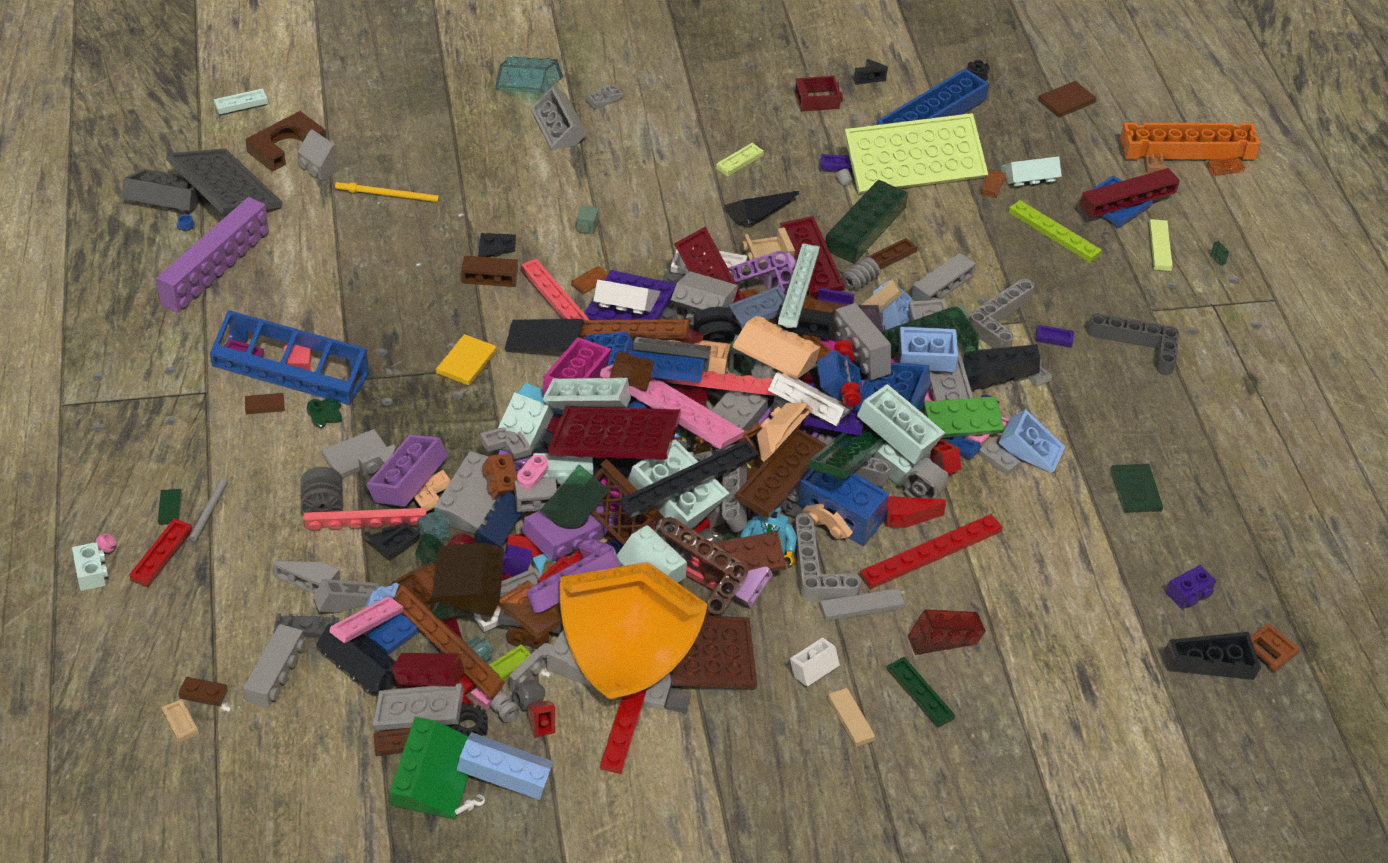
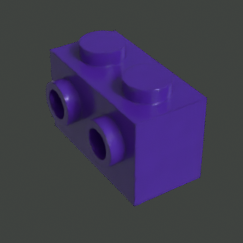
(1191, 587)

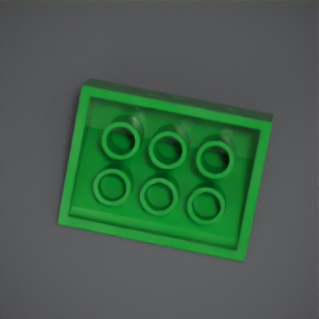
(428, 770)

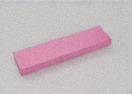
(366, 619)

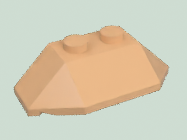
(780, 426)

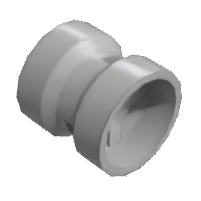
(507, 709)

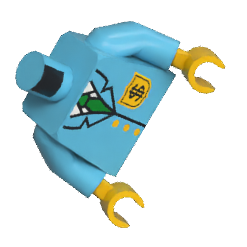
(776, 522)

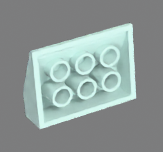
(688, 507)

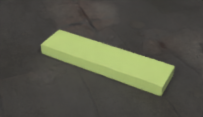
(1160, 245)

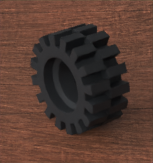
(473, 714)

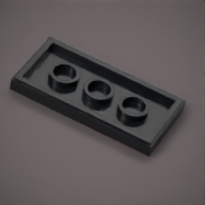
(543, 334)

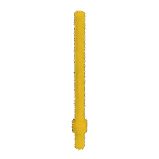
(354, 188)

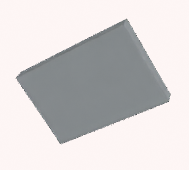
(346, 454)

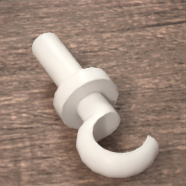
(469, 805)

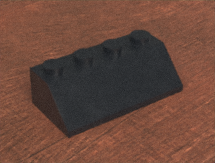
(361, 659)

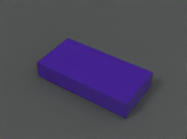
(1054, 336)

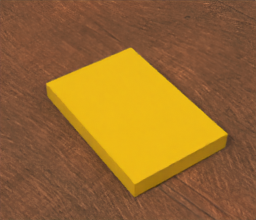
(466, 359)

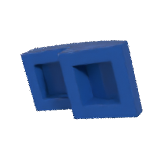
(966, 447)

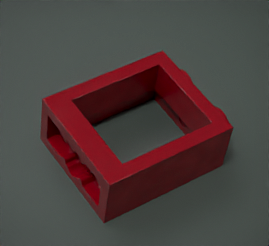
(818, 84)

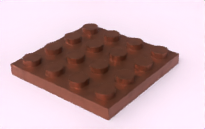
(719, 656)

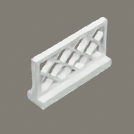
(799, 392)

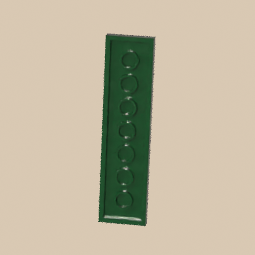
(846, 453)

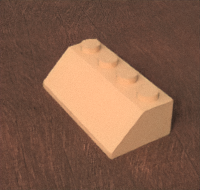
(777, 347)

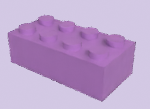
(407, 470)

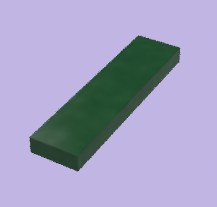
(920, 692)

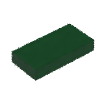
(169, 505)

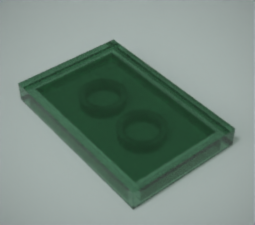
(1136, 488)
(575, 499)

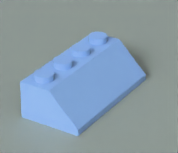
(897, 312)
(504, 765)

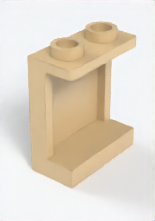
(765, 246)

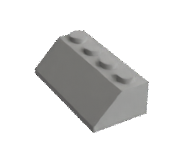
(558, 119)

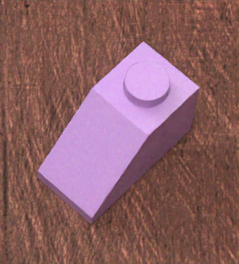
(753, 586)

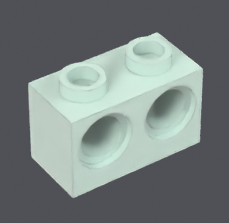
(89, 566)

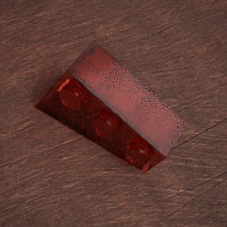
(945, 630)

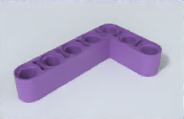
(772, 265)
(595, 557)

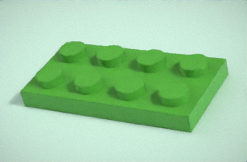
(965, 416)

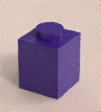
(516, 560)

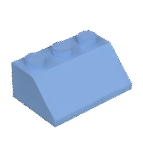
(929, 347)

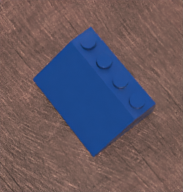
(906, 379)

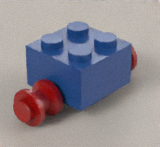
(841, 376)

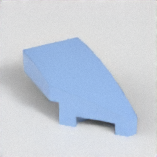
(381, 593)

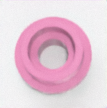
(106, 542)

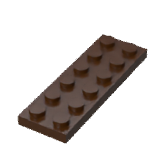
(779, 473)

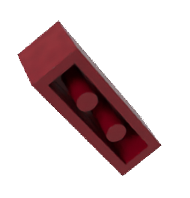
(428, 669)

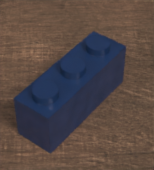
(499, 521)

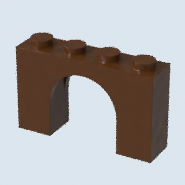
(263, 145)

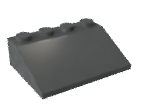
(160, 189)

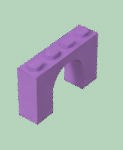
(560, 541)

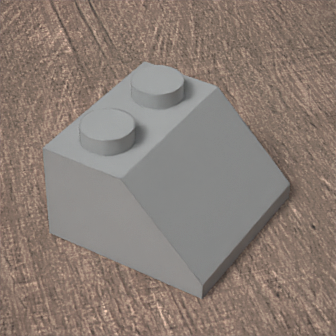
(317, 156)

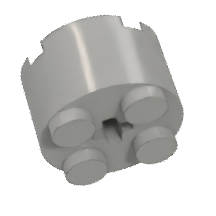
(925, 480)

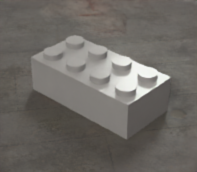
(870, 346)
(741, 409)

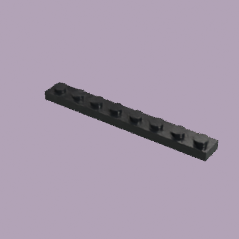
(688, 478)

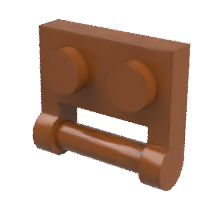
(1276, 644)

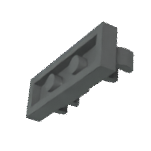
(311, 625)

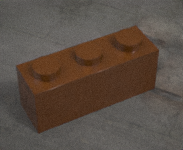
(489, 271)

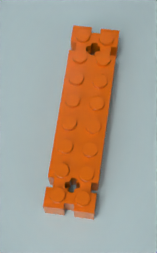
(1190, 140)

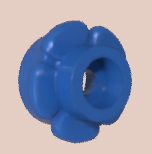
(185, 222)

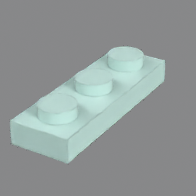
(240, 101)

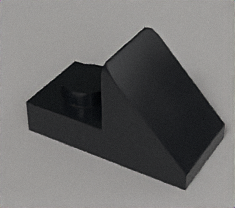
(870, 73)

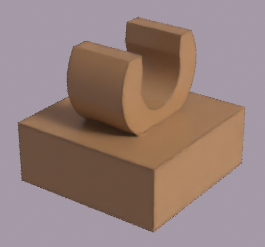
(1154, 164)

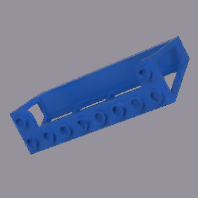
(281, 373)

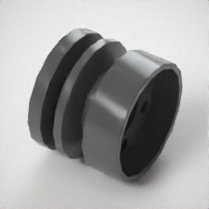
(321, 490)

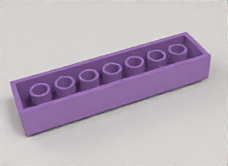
(212, 254)

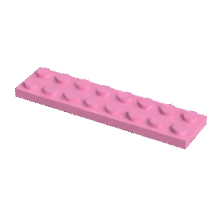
(693, 416)

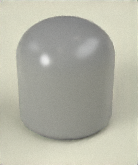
(844, 177)

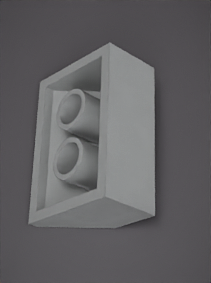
(702, 292)

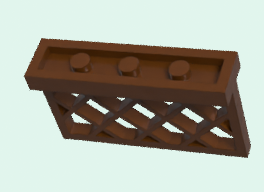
(625, 488)

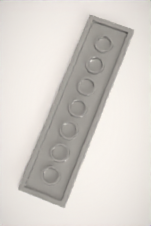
(943, 384)

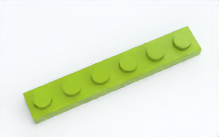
(1055, 231)

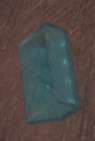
(528, 74)

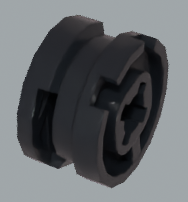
(979, 69)

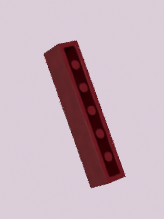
(1129, 192)

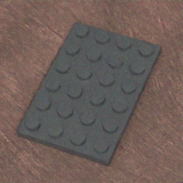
(222, 179)

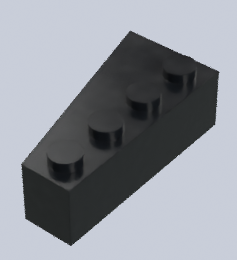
(1001, 365)
(1214, 655)

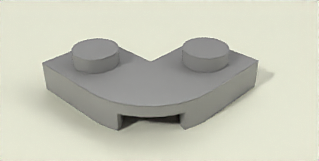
(514, 442)

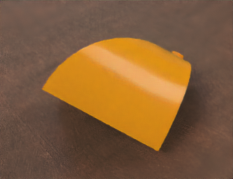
(628, 625)

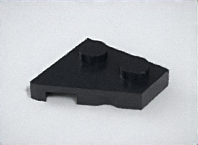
(496, 244)
(393, 539)

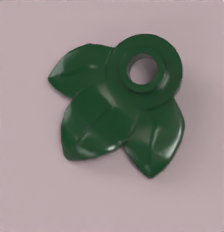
(324, 411)

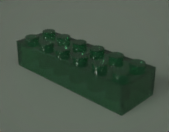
(866, 221)

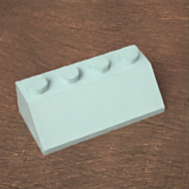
(588, 393)
(900, 423)

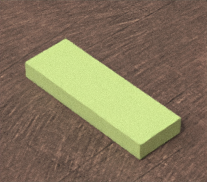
(739, 159)

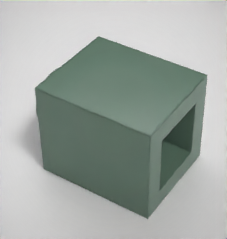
(587, 219)

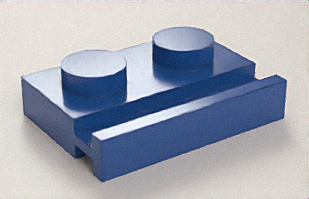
(393, 633)

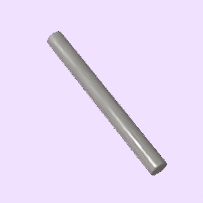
(208, 510)

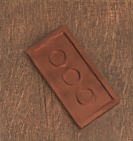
(753, 550)

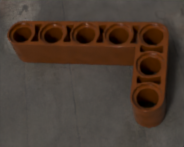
(710, 560)

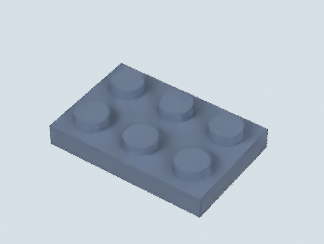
(763, 304)

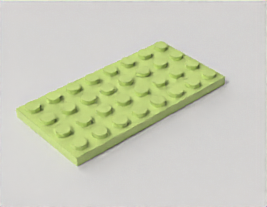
(916, 152)

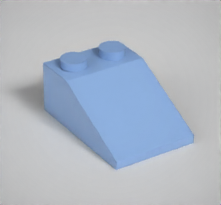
(1031, 442)

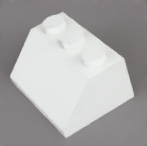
(625, 296)

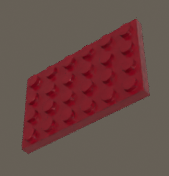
(615, 432)

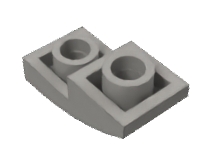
(607, 96)

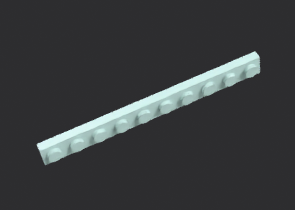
(798, 286)

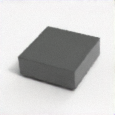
(678, 700)

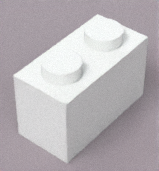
(814, 661)

